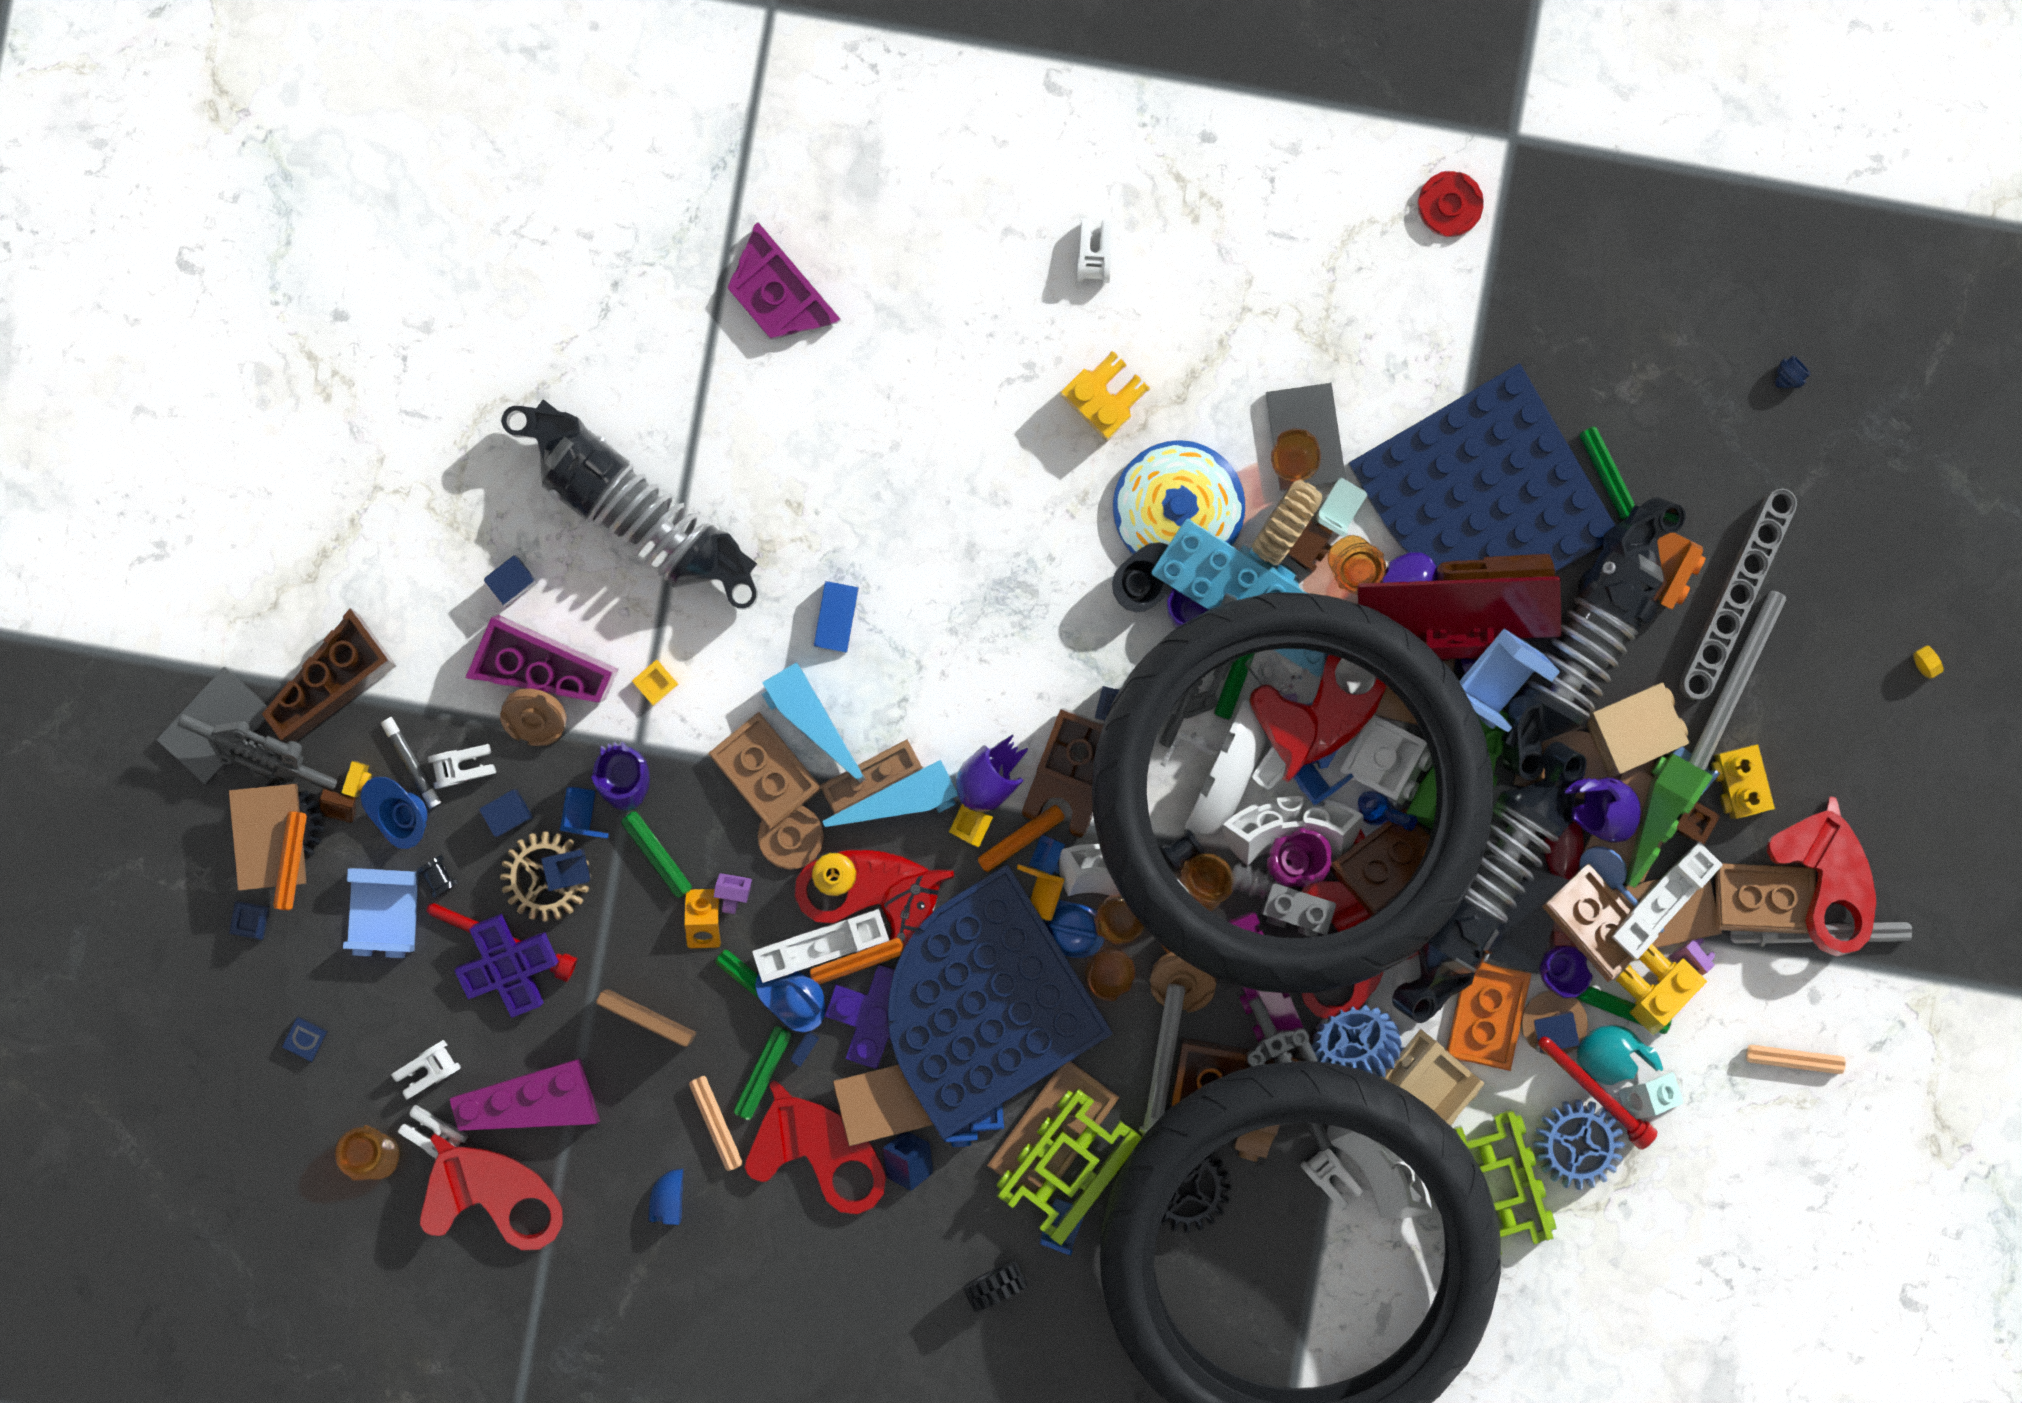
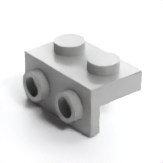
(1298, 908)

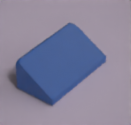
(836, 616)

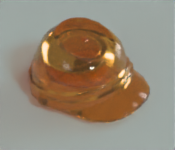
(1356, 562)
(1207, 879)
(366, 1154)

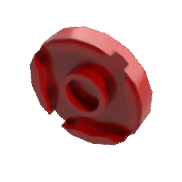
(1450, 203)

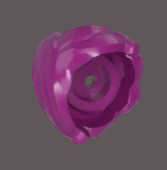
(1308, 858)

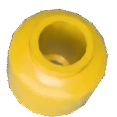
(845, 879)

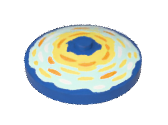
(1177, 484)

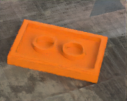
(1489, 1017)

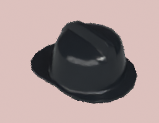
(1134, 583)

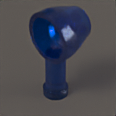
(1383, 811)

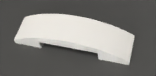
(1665, 900)
(820, 945)

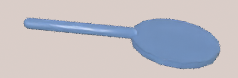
(1610, 868)

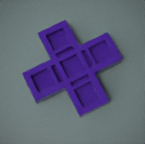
(506, 965)
(867, 1014)

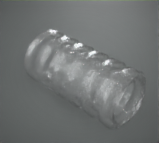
(1252, 881)

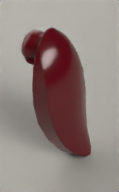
(1566, 852)

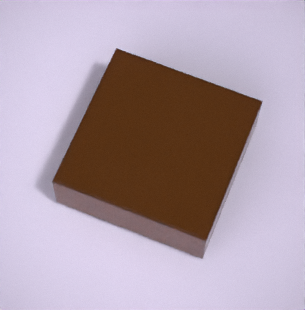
(338, 806)

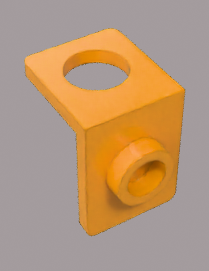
(1045, 892)
(702, 916)

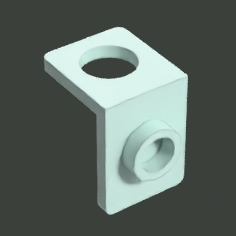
(1341, 506)
(1656, 1096)

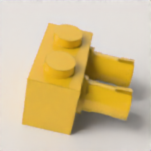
(1098, 407)
(1743, 782)
(1662, 1001)

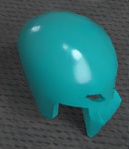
(1607, 1051)

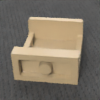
(1637, 729)
(1434, 1077)

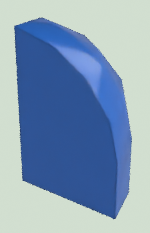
(666, 1198)

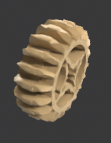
(1287, 522)
(528, 899)

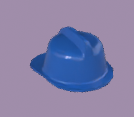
(394, 811)
(1075, 929)
(794, 1000)

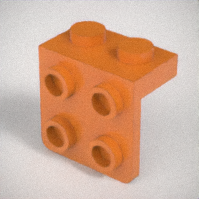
(1678, 561)

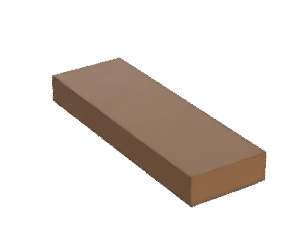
(879, 773)

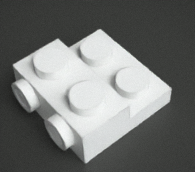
(1388, 760)

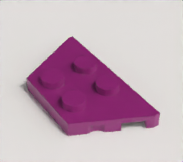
(776, 290)

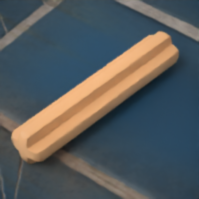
(1795, 1059)
(715, 1123)

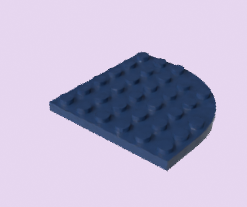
(1485, 481)
(985, 1004)

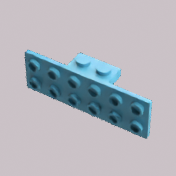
(1209, 567)

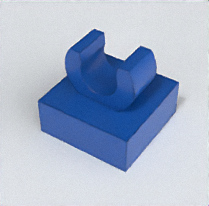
(1047, 855)

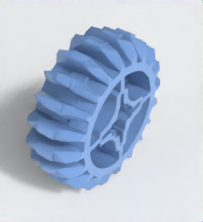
(1359, 1040)
(1574, 1159)

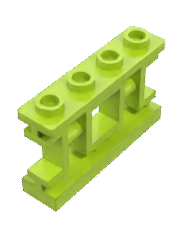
(1521, 1177)
(1089, 1181)

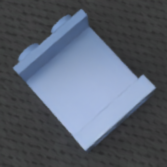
(1501, 674)
(382, 911)

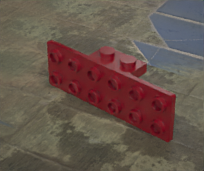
(1468, 615)

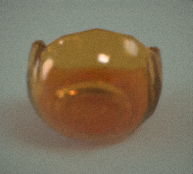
(1296, 455)
(1116, 921)
(1109, 973)

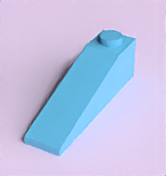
(798, 703)
(916, 793)

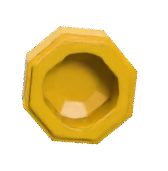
(1928, 662)

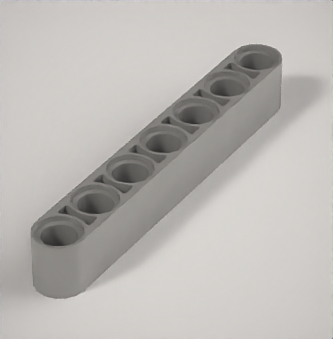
(1749, 582)

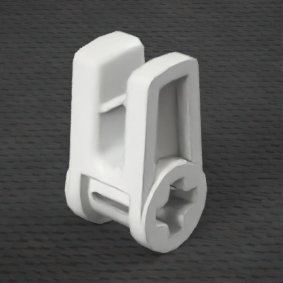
(1091, 264)
(452, 761)
(1269, 769)
(437, 1063)
(439, 1127)
(1322, 1167)

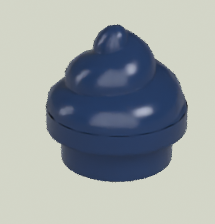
(1791, 373)

